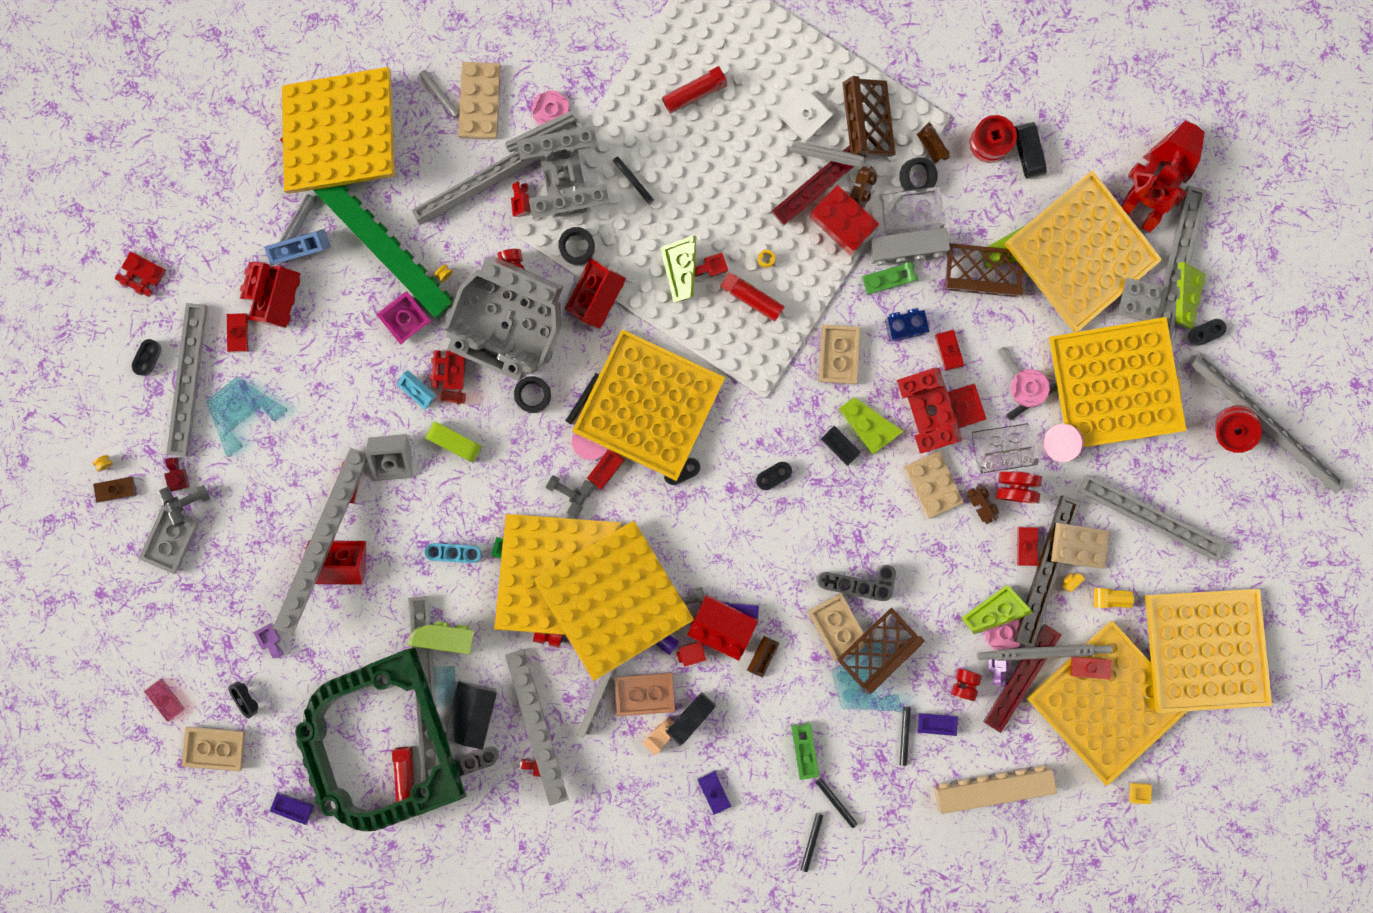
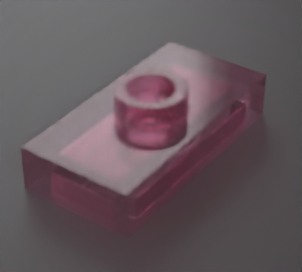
(164, 700)

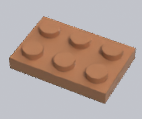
(644, 694)

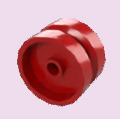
(991, 128)
(1238, 440)
(1019, 485)

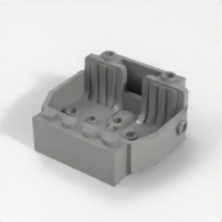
(482, 309)

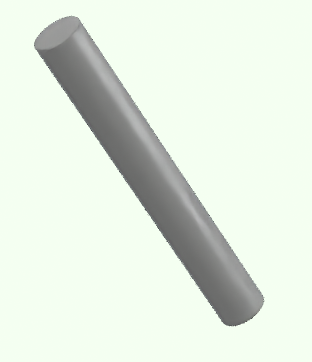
(438, 92)
(1009, 361)

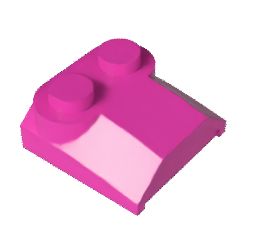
(403, 317)

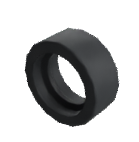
(904, 174)
(562, 245)
(532, 380)

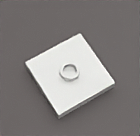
(805, 115)

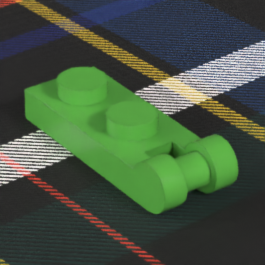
(889, 278)
(805, 752)

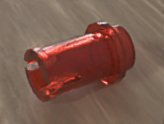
(453, 397)

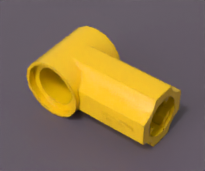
(1112, 598)

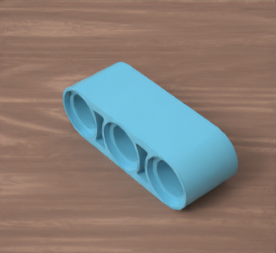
(444, 553)

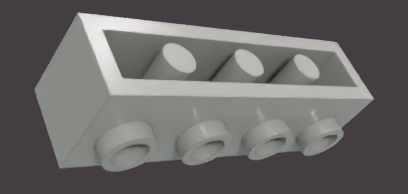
(909, 246)

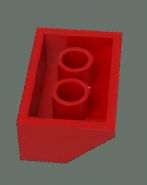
(595, 293)
(277, 298)
(344, 563)
(722, 627)

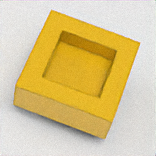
(1071, 581)
(1140, 793)

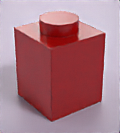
(691, 653)

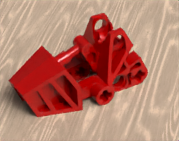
(1163, 191)

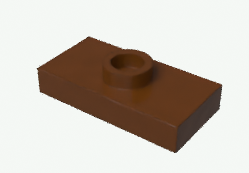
(114, 489)
(763, 656)

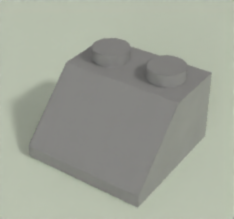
(389, 457)

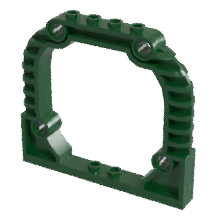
(442, 785)

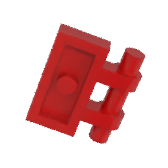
(142, 268)
(254, 281)
(453, 373)

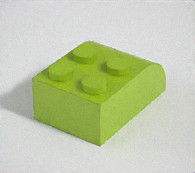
(442, 638)

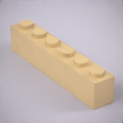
(995, 789)

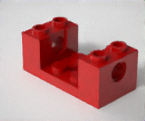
(925, 390)

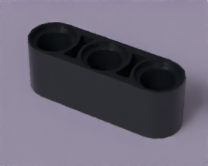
(1030, 150)
(690, 719)
(480, 760)

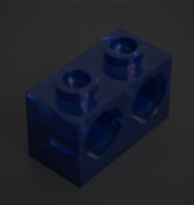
(908, 329)

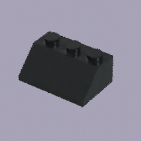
(470, 714)

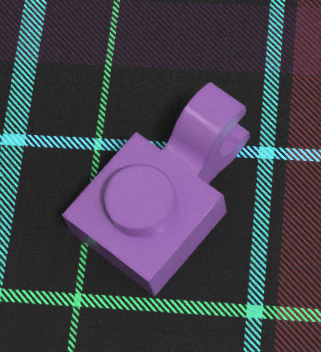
(268, 639)
(999, 668)

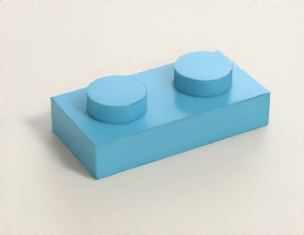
(416, 389)

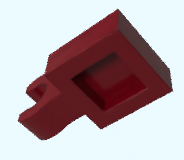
(176, 478)

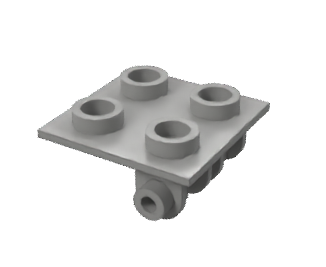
(1140, 300)

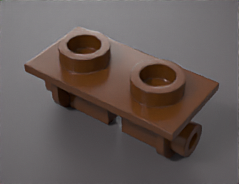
(933, 143)
(867, 178)
(988, 509)

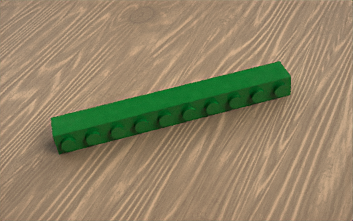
(387, 249)

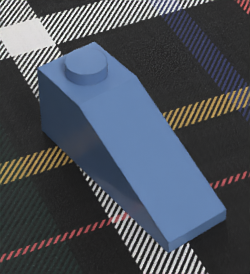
(297, 246)

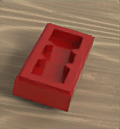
(237, 332)
(949, 350)
(605, 469)
(1027, 546)
(1091, 667)

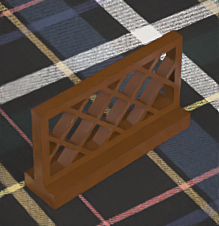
(856, 117)
(982, 287)
(891, 664)

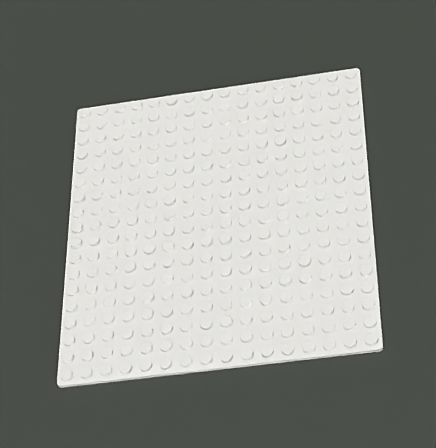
(721, 174)

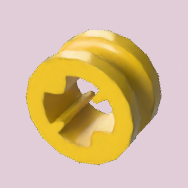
(771, 261)
(443, 273)
(102, 463)

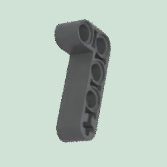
(854, 583)

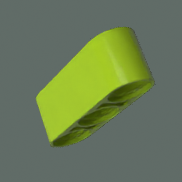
(453, 442)

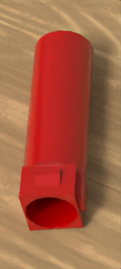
(695, 90)
(752, 297)
(403, 771)

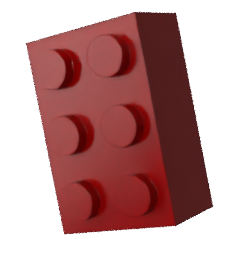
(844, 220)

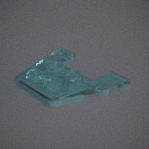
(234, 405)
(850, 692)

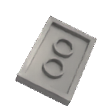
(168, 544)

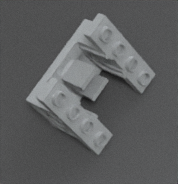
(558, 154)

